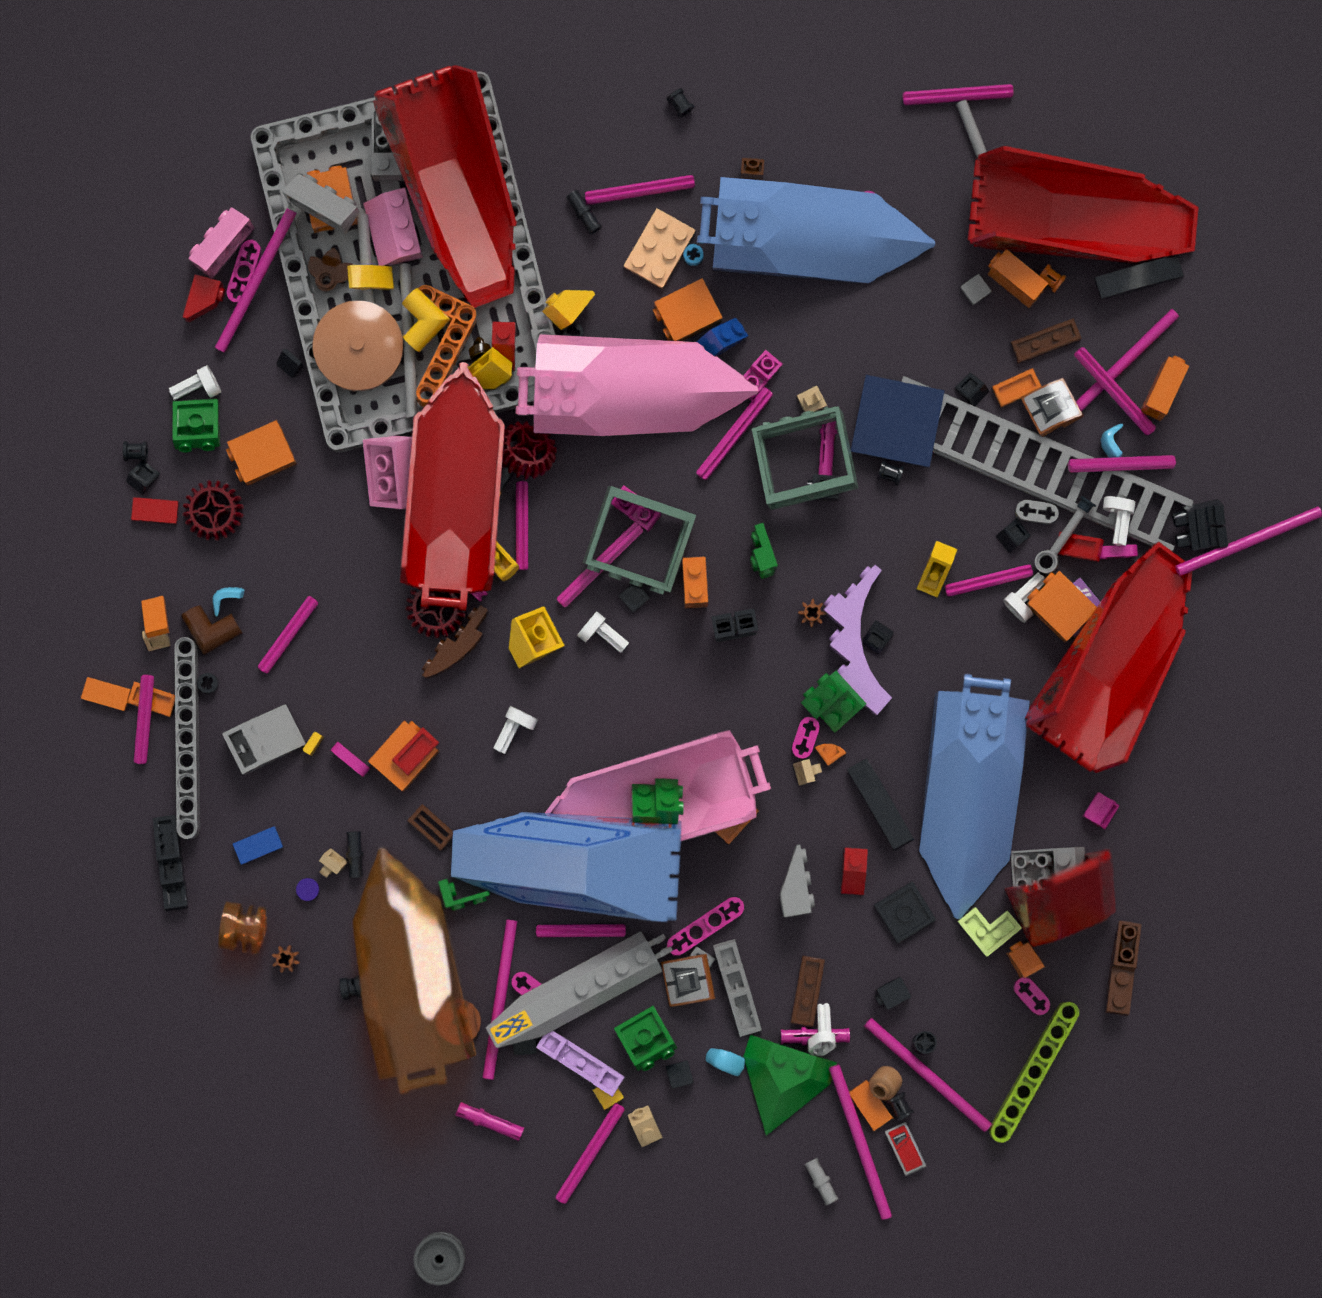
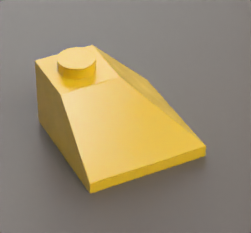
(533, 637)

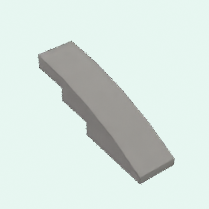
(737, 987)

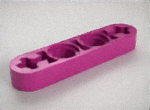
(706, 927)

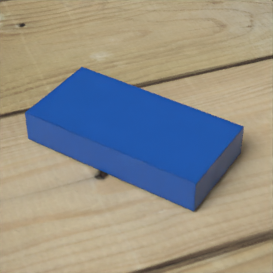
(258, 845)

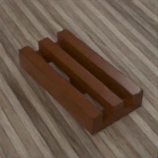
(446, 840)

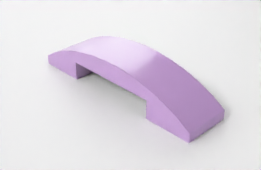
(581, 1062)

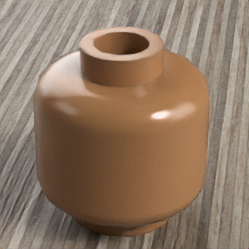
(885, 1083)

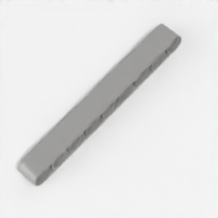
(190, 749)

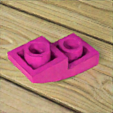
(762, 370)
(643, 516)

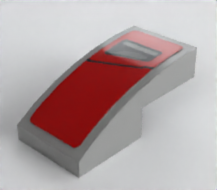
(905, 1149)

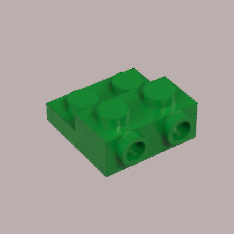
(196, 425)
(762, 557)
(833, 701)
(657, 802)
(646, 1039)

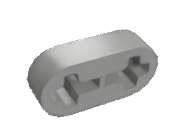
(1035, 517)

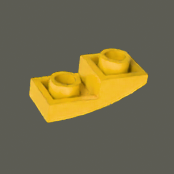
(370, 277)

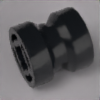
(350, 987)
(925, 1045)

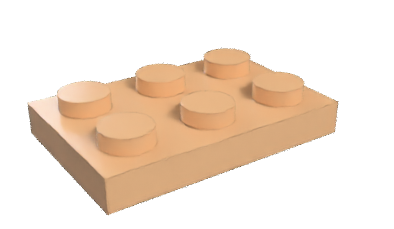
(659, 248)

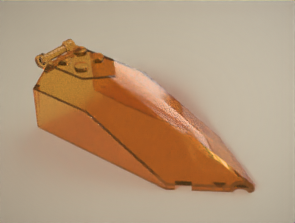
(408, 978)

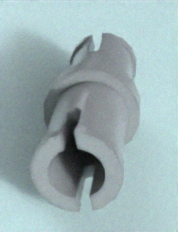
(821, 1181)

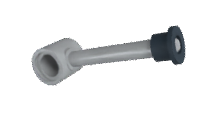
(1084, 507)

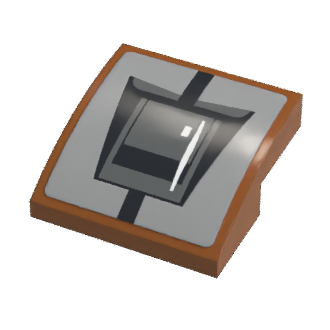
(1052, 406)
(688, 980)

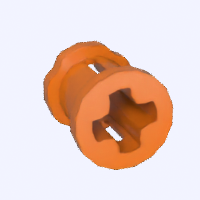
(1049, 271)

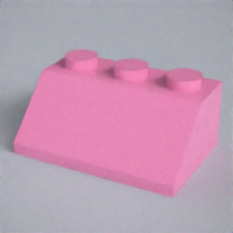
(393, 228)
(221, 242)
(387, 470)

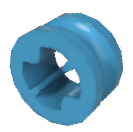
(690, 248)

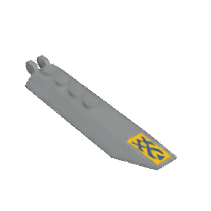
(578, 990)

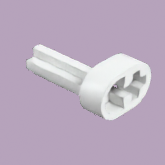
(203, 378)
(1124, 509)
(1016, 601)
(597, 625)
(515, 718)
(824, 1040)

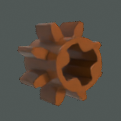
(812, 606)
(279, 956)

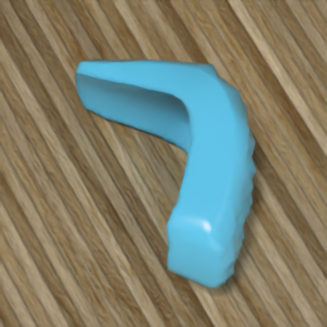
(1108, 443)
(229, 592)
(725, 1061)

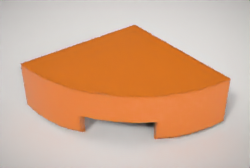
(830, 752)

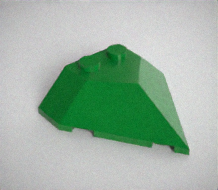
(783, 1079)

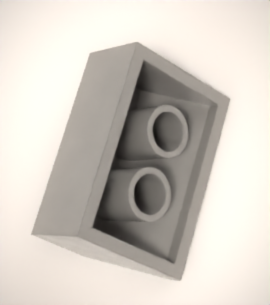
(321, 202)

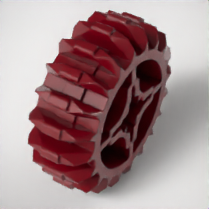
(529, 444)
(203, 511)
(426, 612)

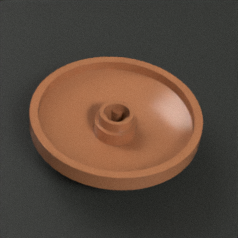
(358, 345)

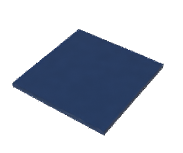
(897, 421)

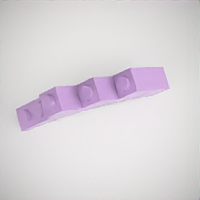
(848, 643)

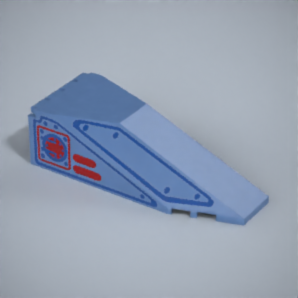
(574, 863)

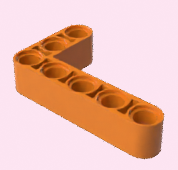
(447, 344)

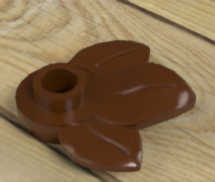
(330, 267)

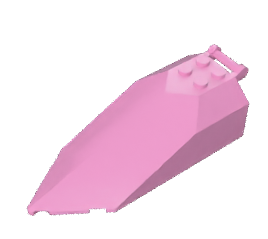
(627, 386)
(712, 777)

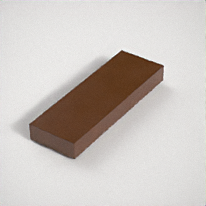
(1046, 340)
(807, 991)

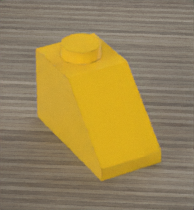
(566, 306)
(491, 369)
(937, 569)

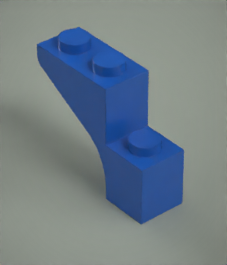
(723, 337)

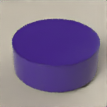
(307, 889)

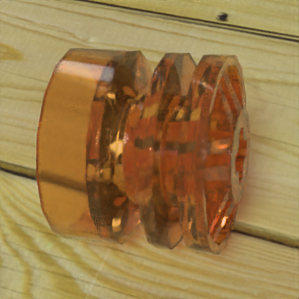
(241, 927)

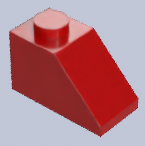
(203, 297)
(505, 340)
(854, 871)

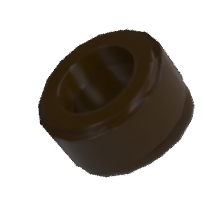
(478, 349)

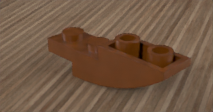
(450, 652)
(1123, 968)

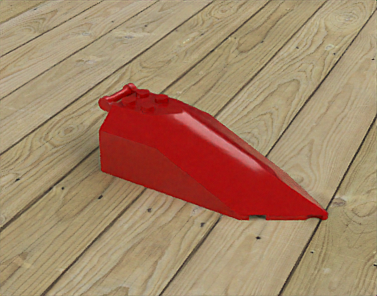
(453, 493)

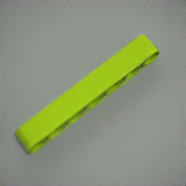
(1033, 1083)

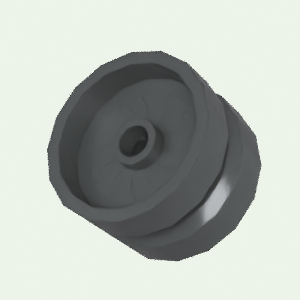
(439, 1244)

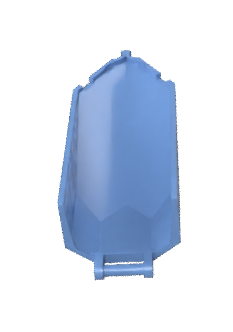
(807, 231)
(972, 788)

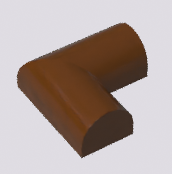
(209, 635)

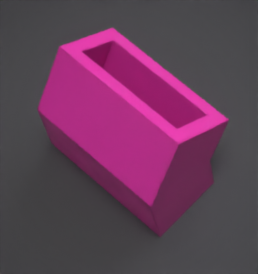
(1101, 810)

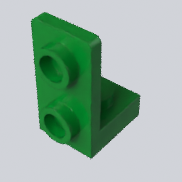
(448, 891)

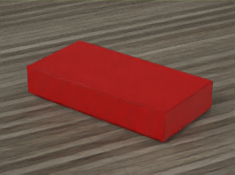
(155, 510)
(1082, 547)
(415, 751)

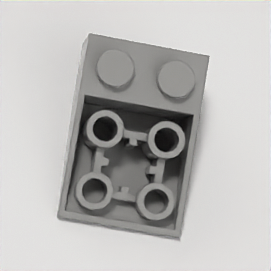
(383, 161)
(263, 739)
(1039, 864)
(794, 890)

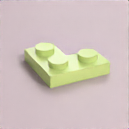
(989, 936)

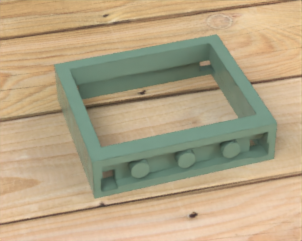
(813, 491)
(636, 579)

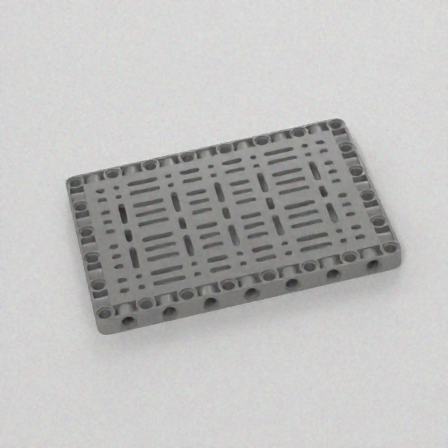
(329, 130)

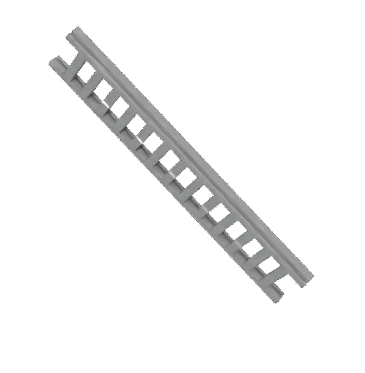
(1048, 495)

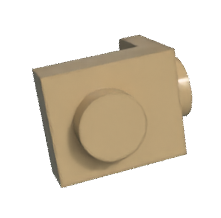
(644, 1126)

